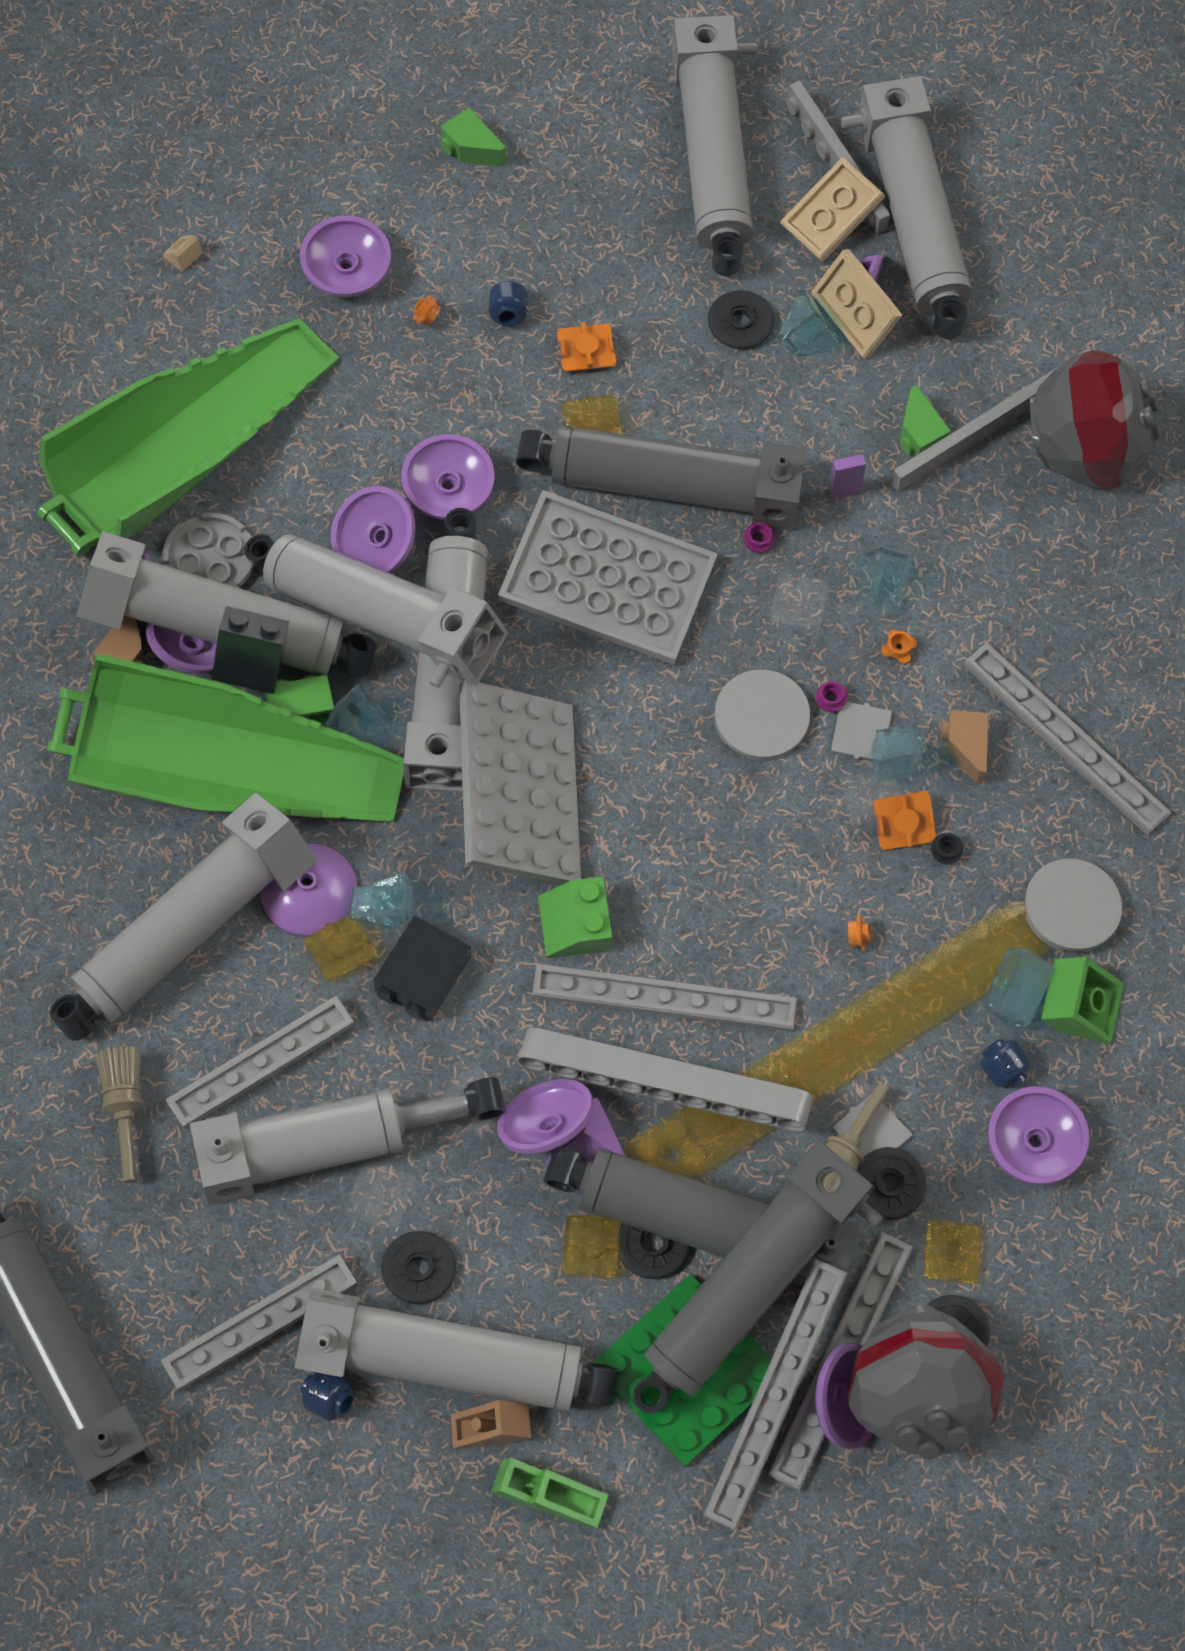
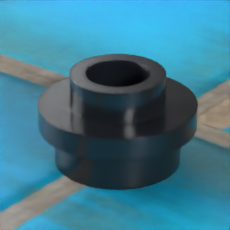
(950, 840)

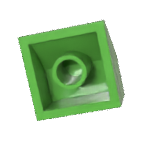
(575, 918)
(1082, 999)

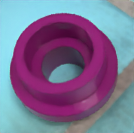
(762, 530)
(831, 688)

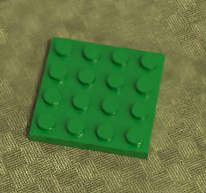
(687, 1422)

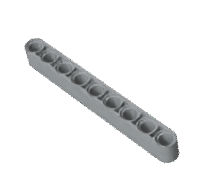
(666, 1079)

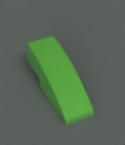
(549, 1493)

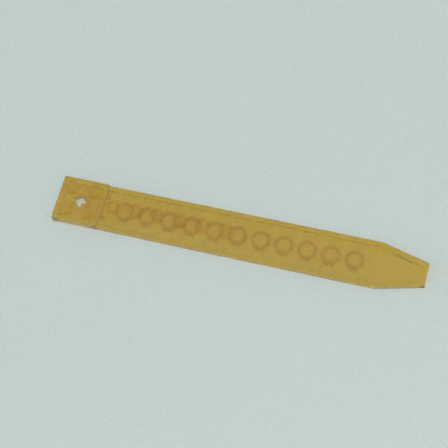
(849, 1039)

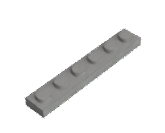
(828, 143)
(260, 1062)
(254, 1324)

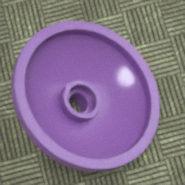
(341, 243)
(447, 461)
(366, 519)
(181, 650)
(307, 909)
(545, 1116)
(1044, 1116)
(832, 1399)

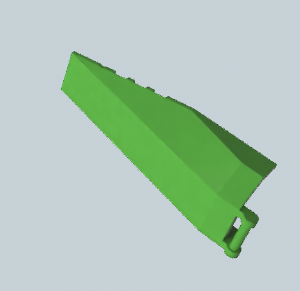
(170, 430)
(215, 746)

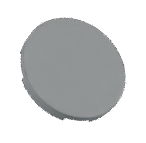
(210, 548)
(762, 715)
(1072, 905)

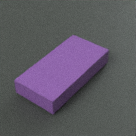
(846, 476)

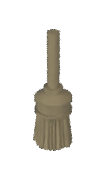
(122, 1098)
(848, 1143)

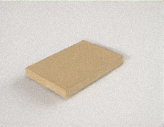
(832, 209)
(856, 303)

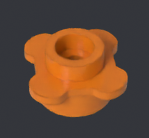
(426, 311)
(899, 638)
(859, 933)

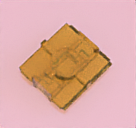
(593, 413)
(340, 947)
(591, 1246)
(952, 1251)

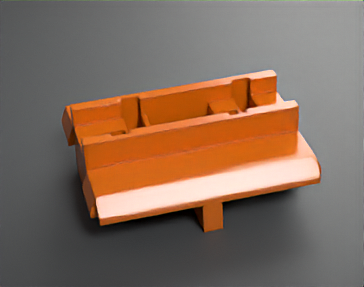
(586, 347)
(904, 820)

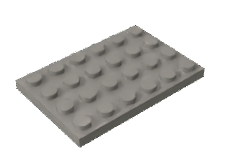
(607, 577)
(519, 783)

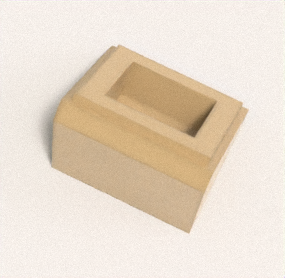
(183, 252)

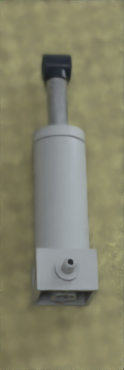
(322, 1136)

